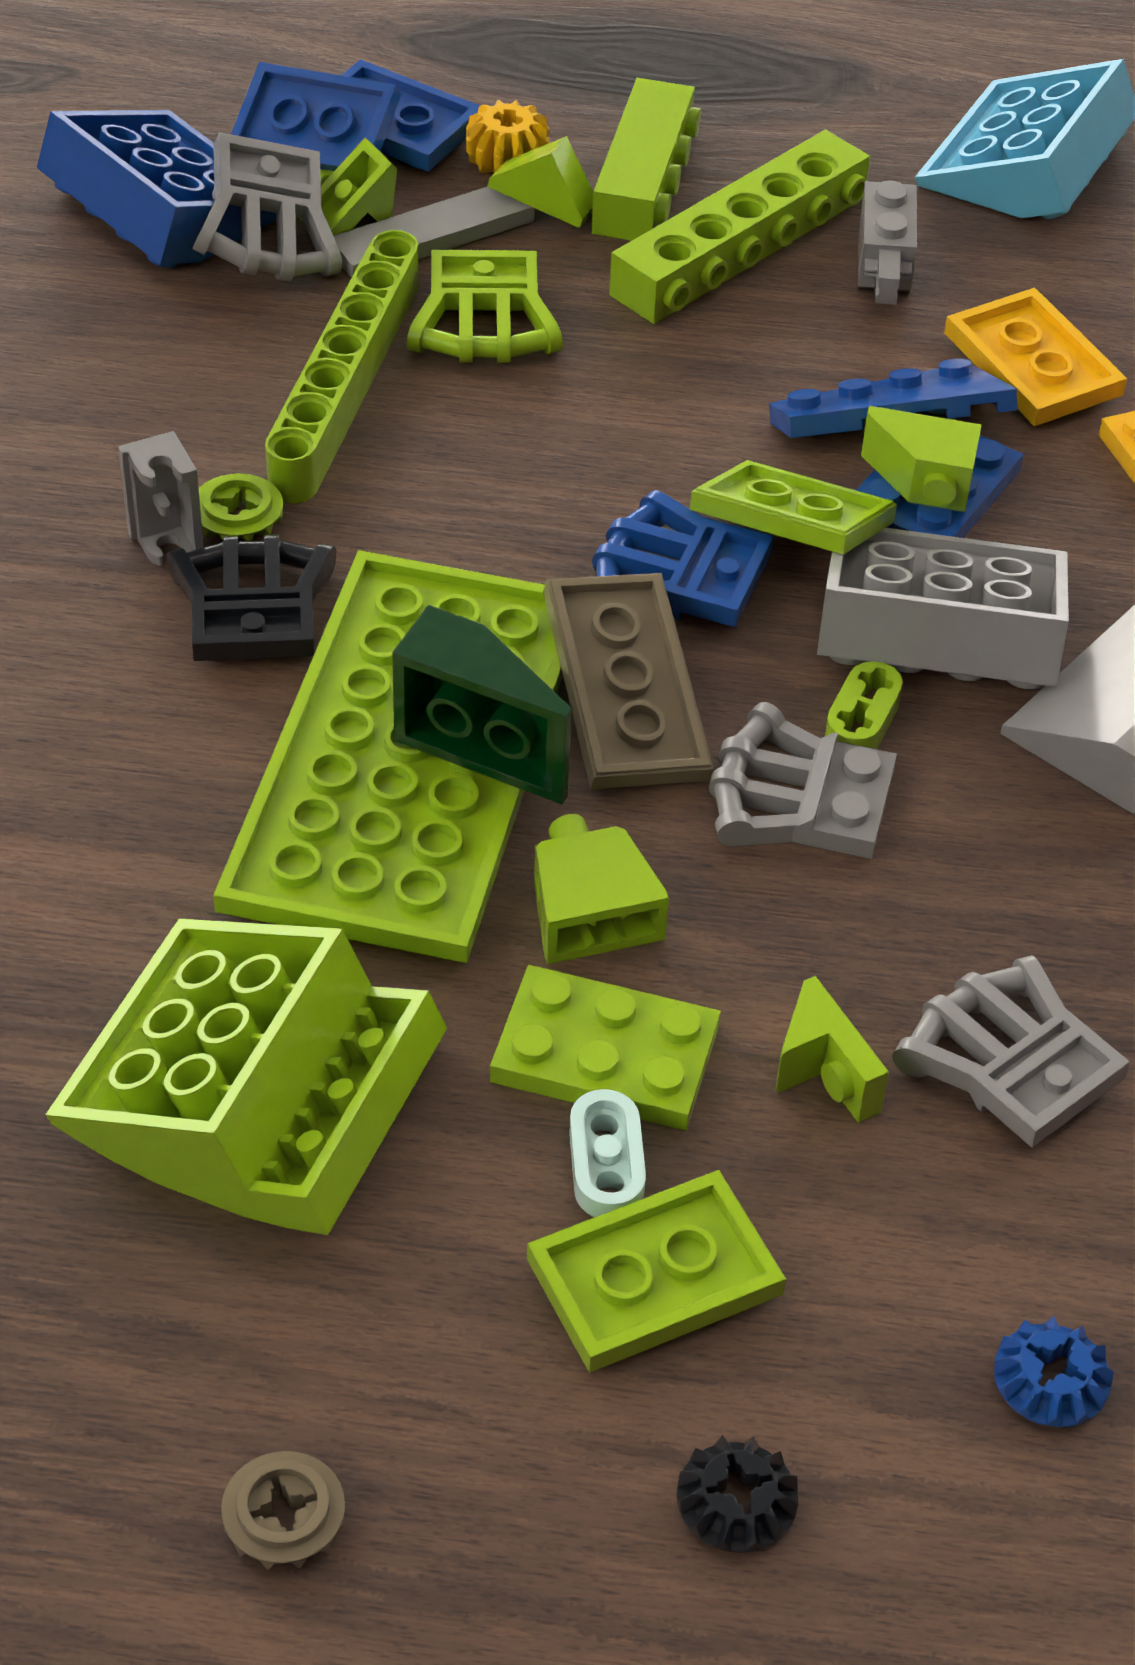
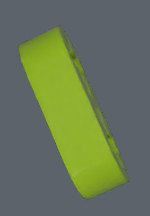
(874, 713)

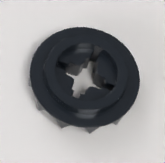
(719, 1517)

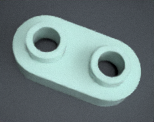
(606, 1159)

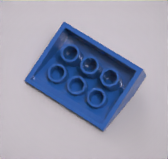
(141, 176)

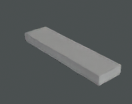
(441, 224)

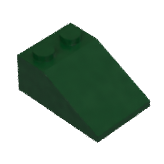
(479, 705)

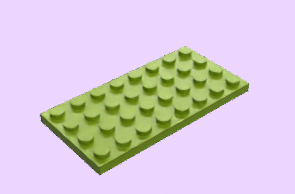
(362, 825)

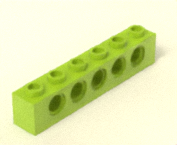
(738, 226)

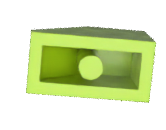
(922, 455)

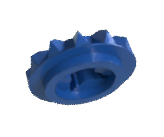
(1068, 1397)

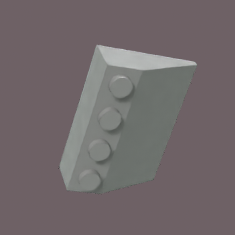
(948, 607)
(1089, 717)

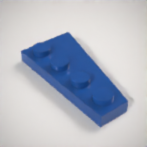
(936, 391)

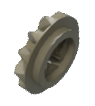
(304, 1484)

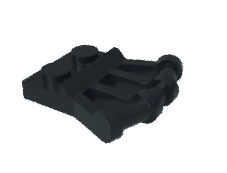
(257, 620)

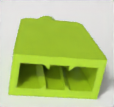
(595, 892)

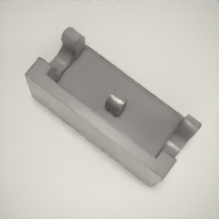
(160, 495)

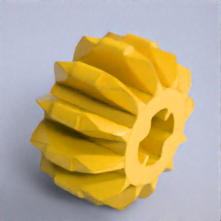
(504, 133)

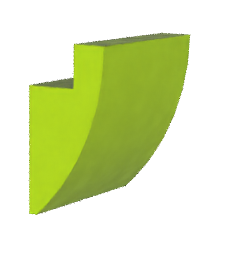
(252, 1070)

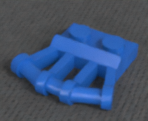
(716, 558)

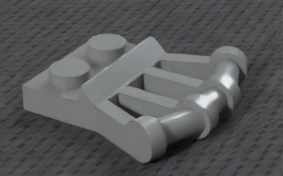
(272, 180)
(840, 798)
(1038, 1080)

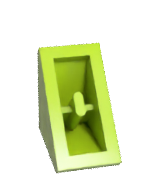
(548, 181)

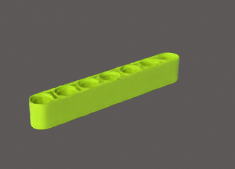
(342, 366)

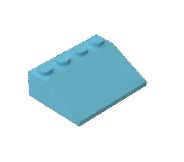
(1034, 140)

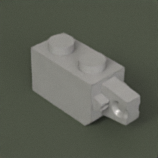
(887, 239)

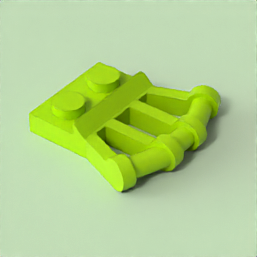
(484, 282)

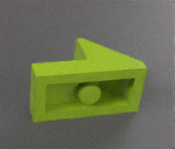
(359, 186)
(829, 1045)

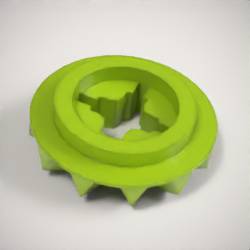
(225, 495)

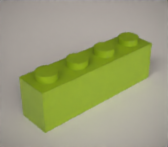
(645, 159)

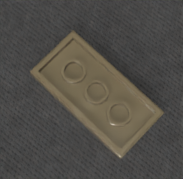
(627, 681)

